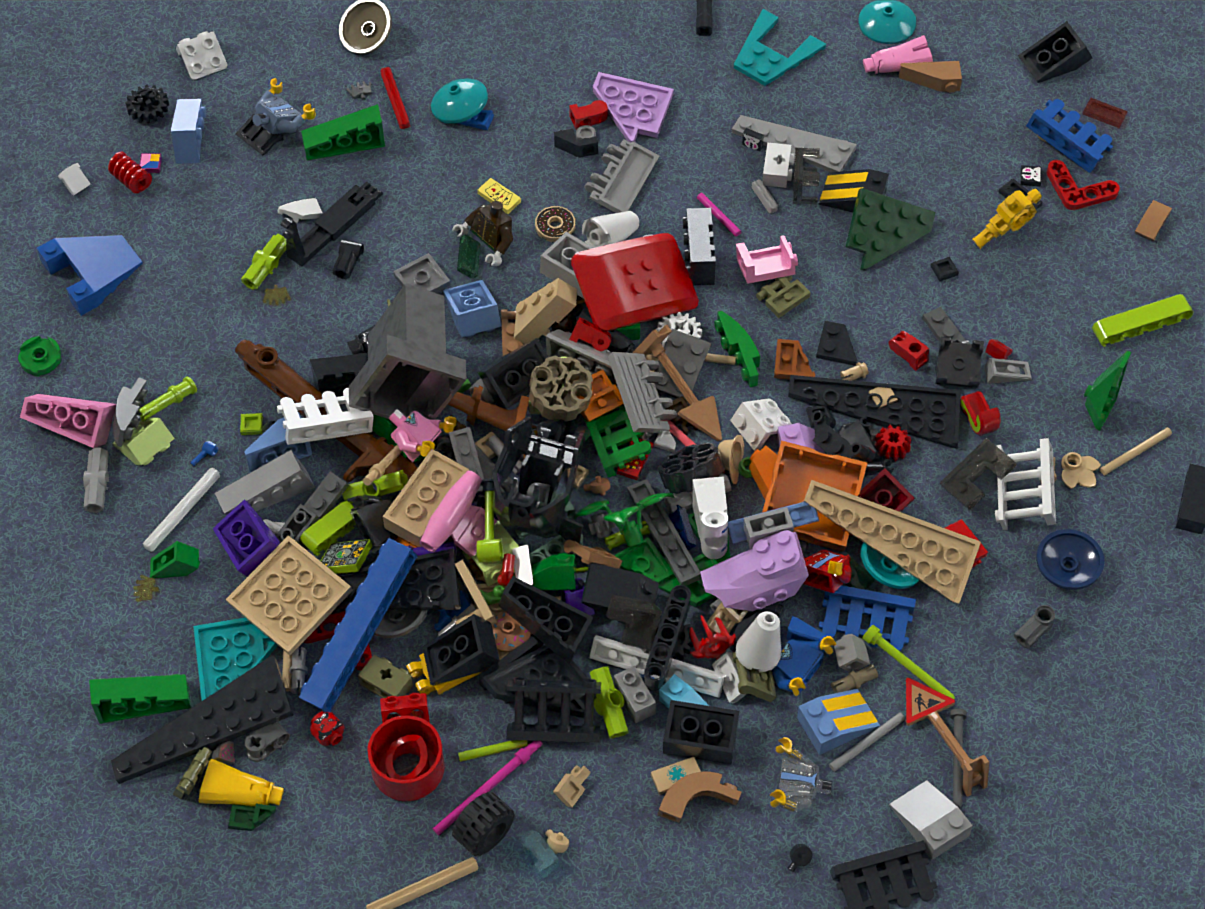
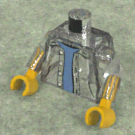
(797, 780)

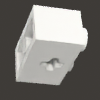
(776, 165)

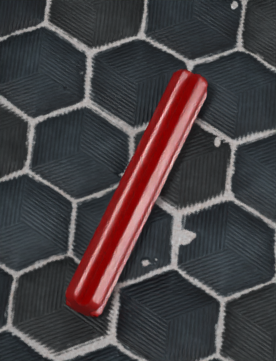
(395, 98)

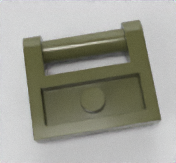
(760, 683)

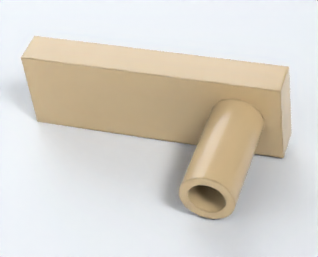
(483, 609)

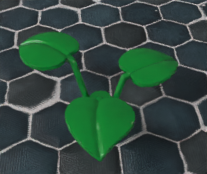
(630, 529)

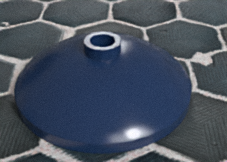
(1074, 549)

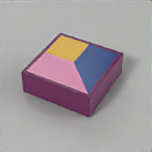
(151, 162)

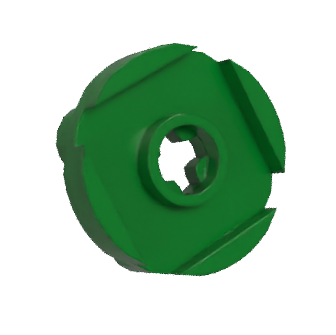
(43, 365)

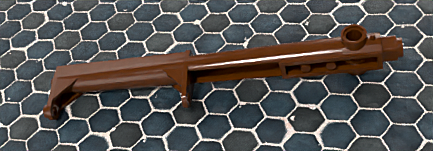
(285, 382)

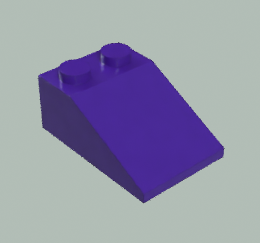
(246, 538)

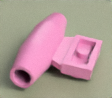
(457, 517)

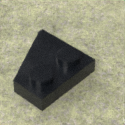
(836, 344)

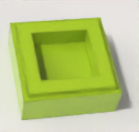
(251, 424)

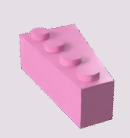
(74, 418)

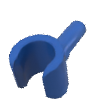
(207, 448)

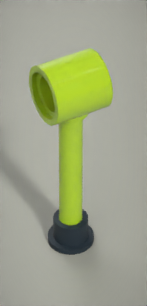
(489, 548)

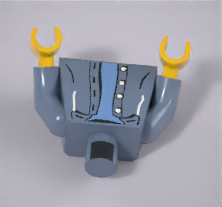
(277, 114)

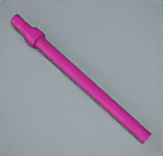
(521, 756)

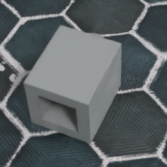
(851, 653)

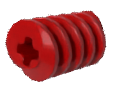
(129, 173)

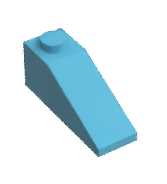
(679, 690)

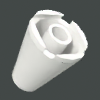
(609, 228)
(760, 643)

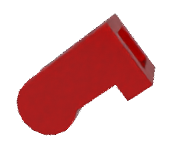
(589, 114)
(589, 333)
(910, 349)

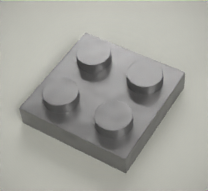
(423, 274)

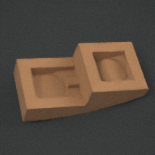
(1153, 220)

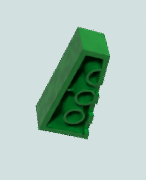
(345, 134)

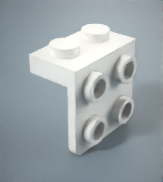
(202, 55)
(758, 421)

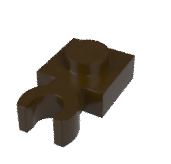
(679, 404)

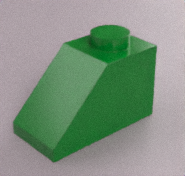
(175, 561)

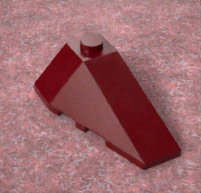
(886, 492)

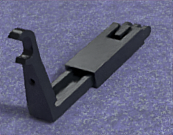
(329, 224)

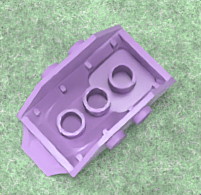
(760, 575)

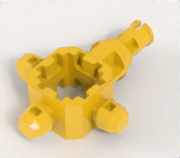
(1011, 214)

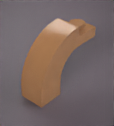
(693, 786)

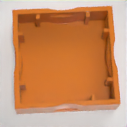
(791, 479)

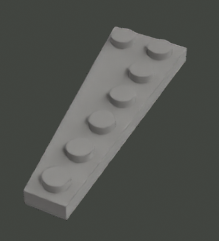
(833, 152)

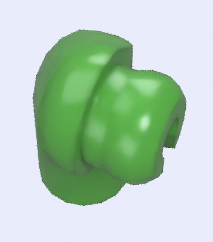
(493, 596)

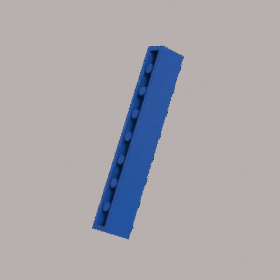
(358, 626)

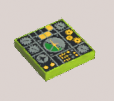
(346, 556)

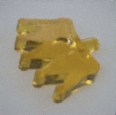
(276, 294)
(145, 588)

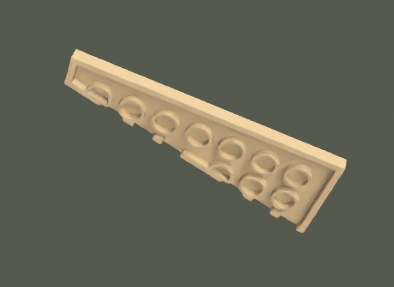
(921, 548)

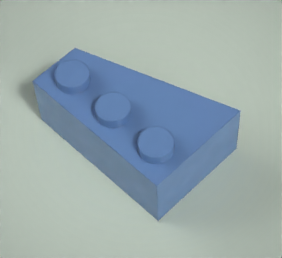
(187, 130)

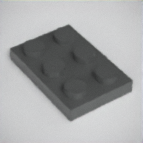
(687, 356)

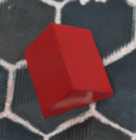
(997, 349)

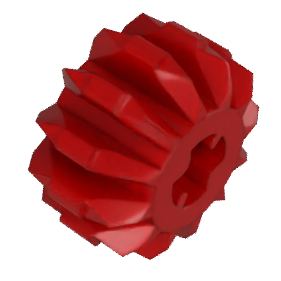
(892, 443)

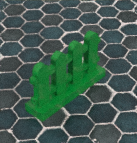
(615, 439)

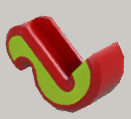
(980, 416)

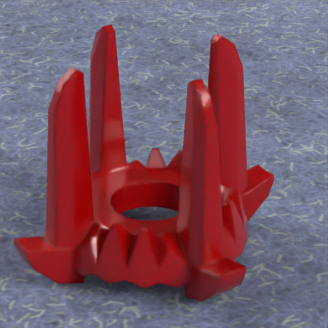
(702, 647)

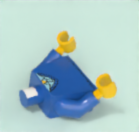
(800, 662)

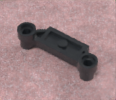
(834, 443)

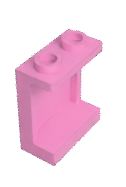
(766, 262)

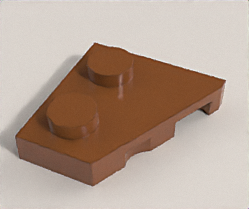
(791, 360)

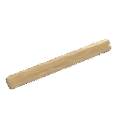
(425, 885)

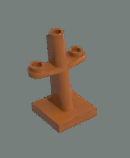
(488, 412)

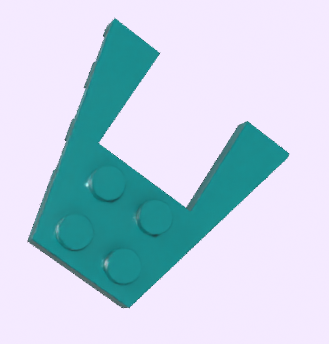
(766, 64)

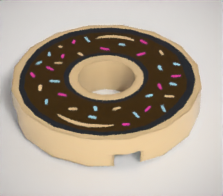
(552, 214)

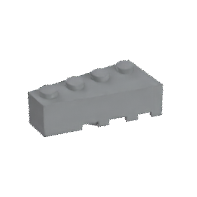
(267, 485)

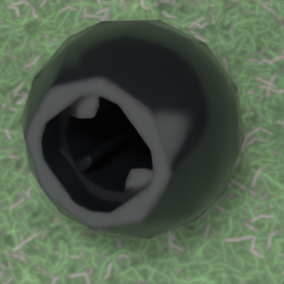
(443, 443)

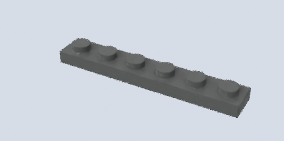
(666, 535)

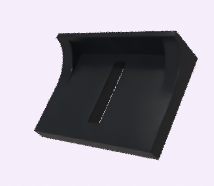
(263, 142)

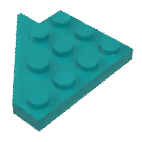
(228, 651)

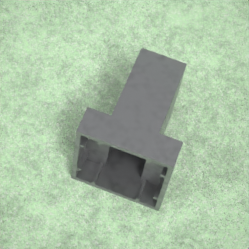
(408, 359)

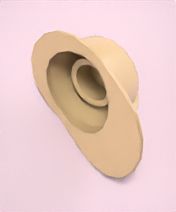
(732, 453)

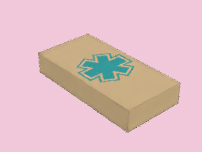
(667, 776)

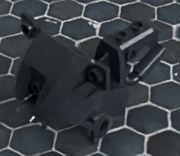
(542, 464)

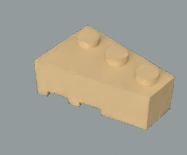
(542, 309)

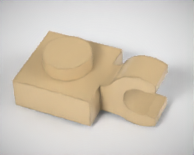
(570, 786)

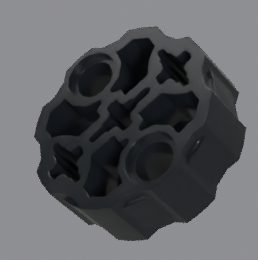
(688, 464)

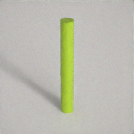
(491, 749)

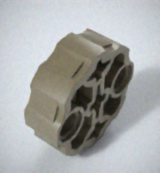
(545, 394)

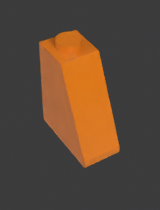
(762, 468)

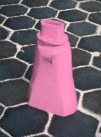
(890, 59)

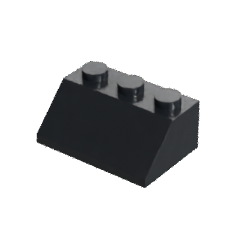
(701, 732)

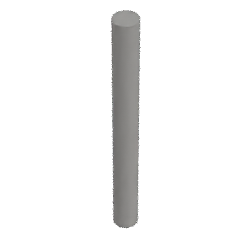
(867, 741)

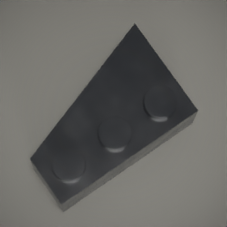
(336, 372)

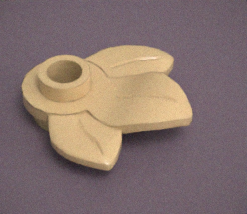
(1080, 473)

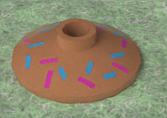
(508, 639)

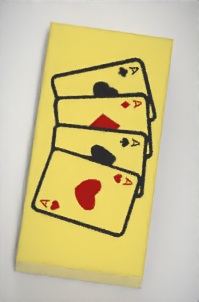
(494, 191)

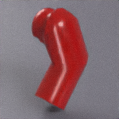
(507, 569)

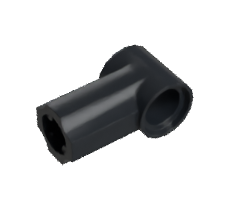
(348, 256)

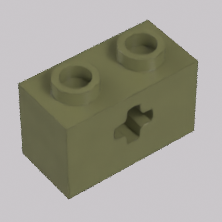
(381, 668)

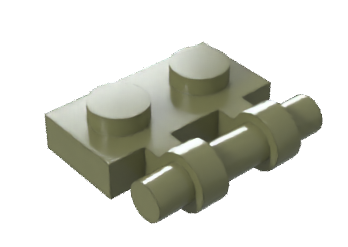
(787, 298)
(190, 777)

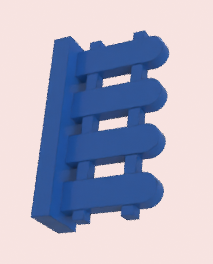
(1065, 141)
(879, 601)

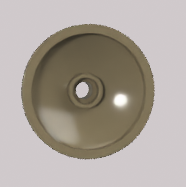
(358, 23)

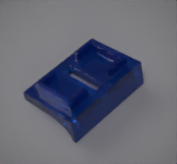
(681, 521)

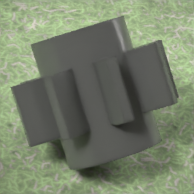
(600, 526)

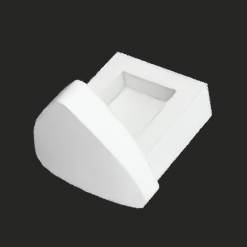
(74, 179)

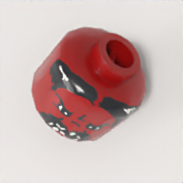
(327, 728)

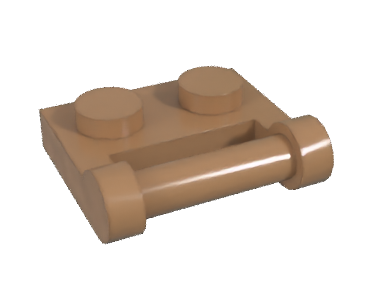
(592, 555)

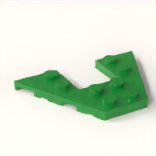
(648, 561)

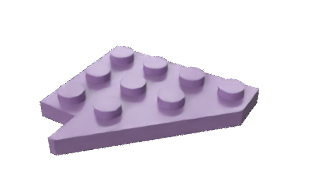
(633, 104)

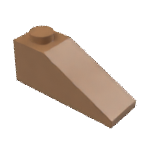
(934, 75)

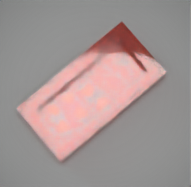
(1105, 112)

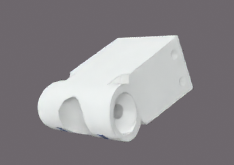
(711, 515)

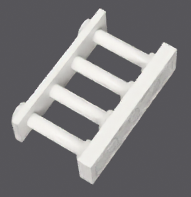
(1045, 491)

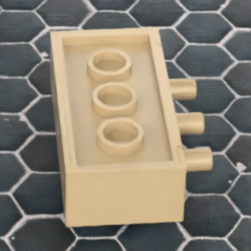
(422, 496)

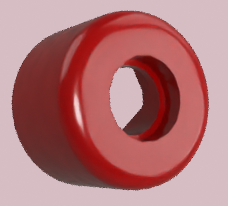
(400, 737)

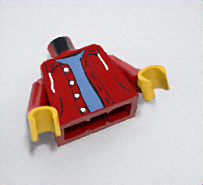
(828, 570)

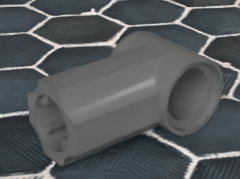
(1034, 627)

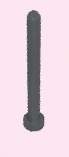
(958, 716)

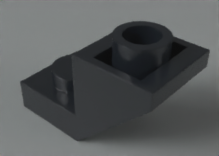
(580, 148)

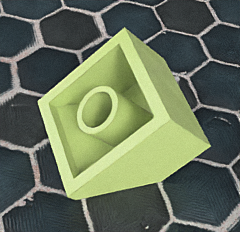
(146, 441)

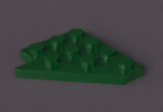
(885, 226)

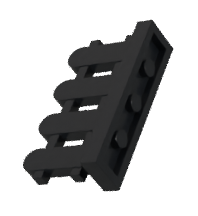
(894, 871)

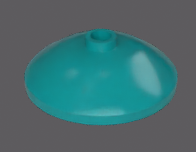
(887, 21)
(459, 100)
(885, 570)

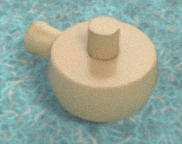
(557, 841)

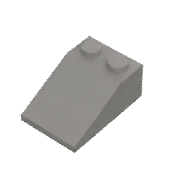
(932, 818)

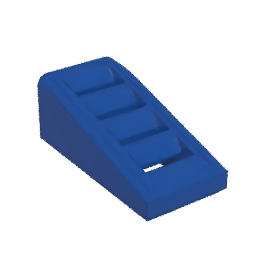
(801, 631)

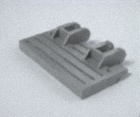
(626, 174)
(639, 397)

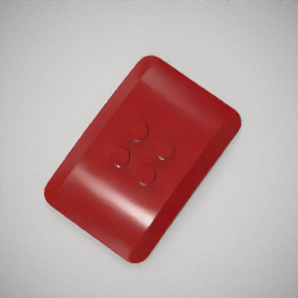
(634, 281)

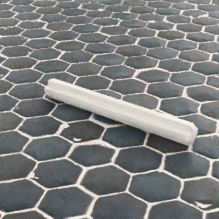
(181, 509)

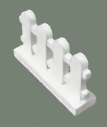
(320, 426)

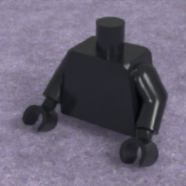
(858, 432)
(368, 516)

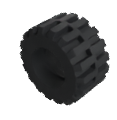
(483, 823)

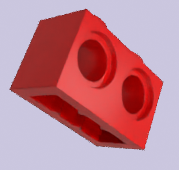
(404, 706)

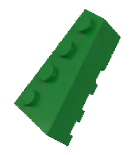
(138, 696)

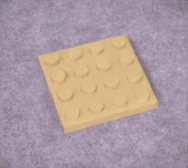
(289, 595)

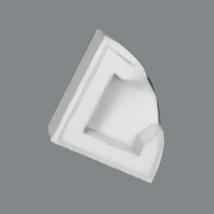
(665, 441)

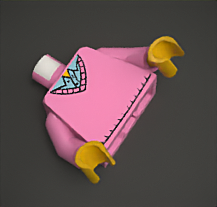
(417, 433)

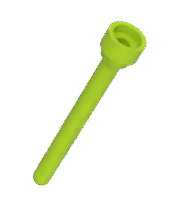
(875, 637)

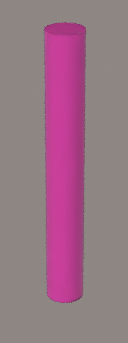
(719, 215)

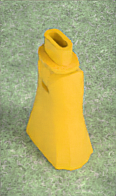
(231, 786)

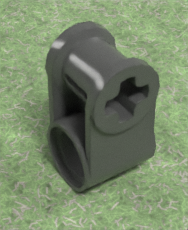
(265, 740)

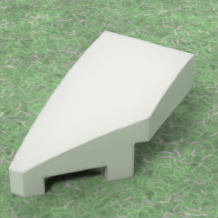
(301, 209)

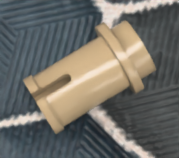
(855, 372)

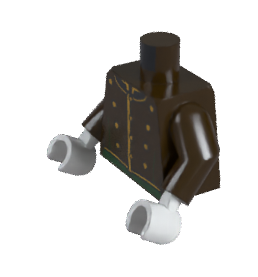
(491, 227)

